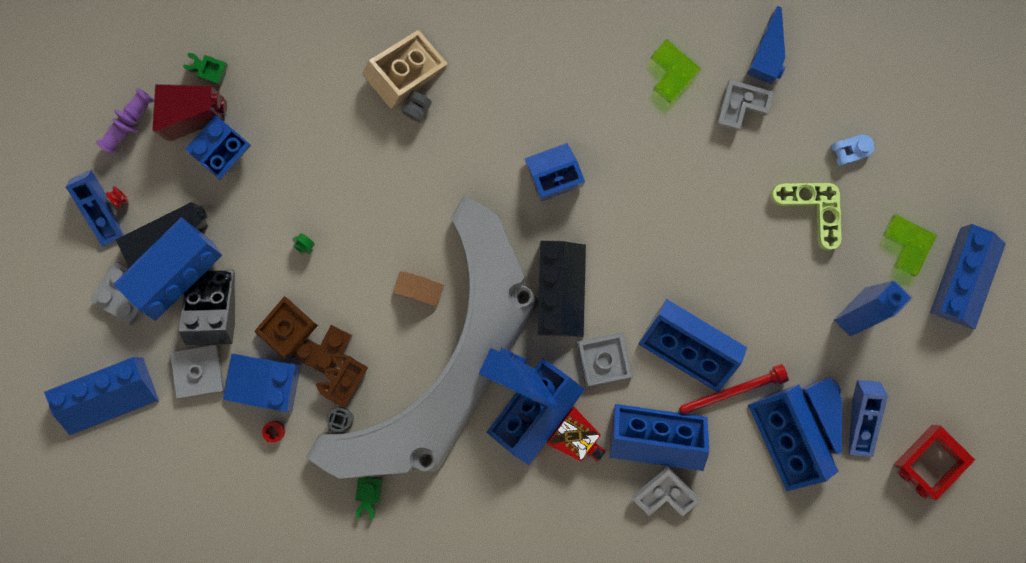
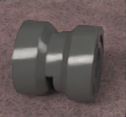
(416, 106)
(344, 418)

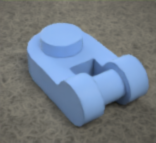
(859, 148)

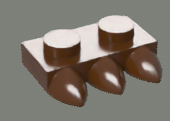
(343, 380)

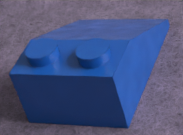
(516, 376)
(262, 382)

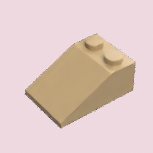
(403, 68)

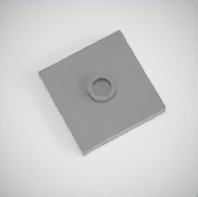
(197, 371)

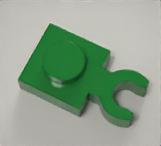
(208, 69)
(368, 492)

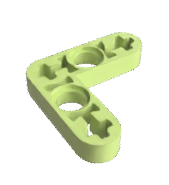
(821, 204)

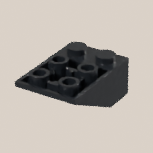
(209, 310)

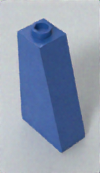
(872, 306)

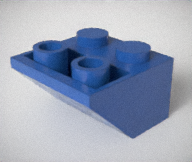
(217, 147)
(554, 172)

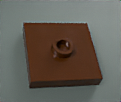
(286, 328)

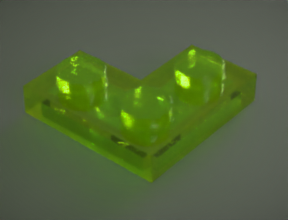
(679, 70)
(915, 243)

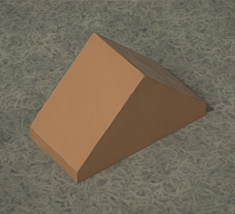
(418, 288)

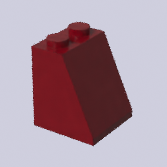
(185, 109)

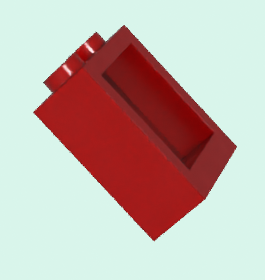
(950, 445)

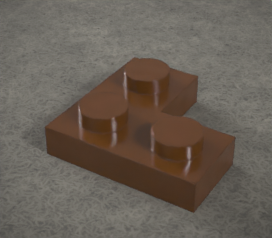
(321, 355)

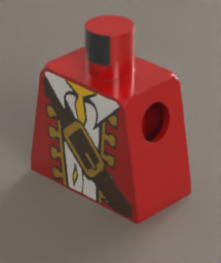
(576, 437)

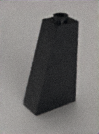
(140, 240)

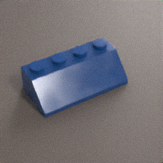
(168, 269)
(968, 276)
(693, 346)
(102, 395)
(527, 424)
(659, 437)
(793, 438)

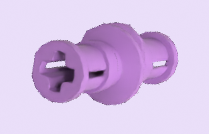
(125, 121)

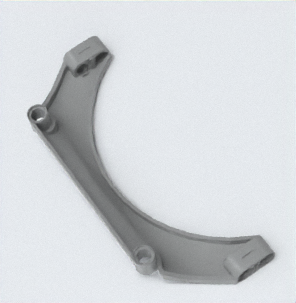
(441, 413)

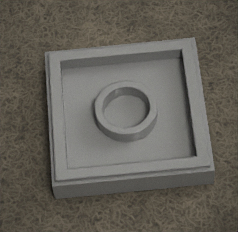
(604, 359)

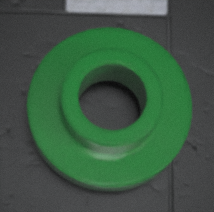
(303, 244)

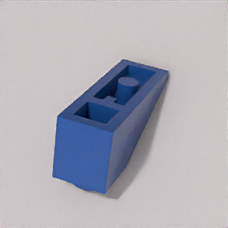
(770, 53)
(94, 207)
(827, 410)
(866, 417)

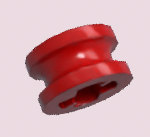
(117, 197)
(268, 436)

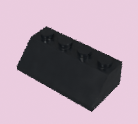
(561, 289)

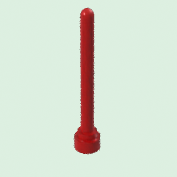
(776, 375)

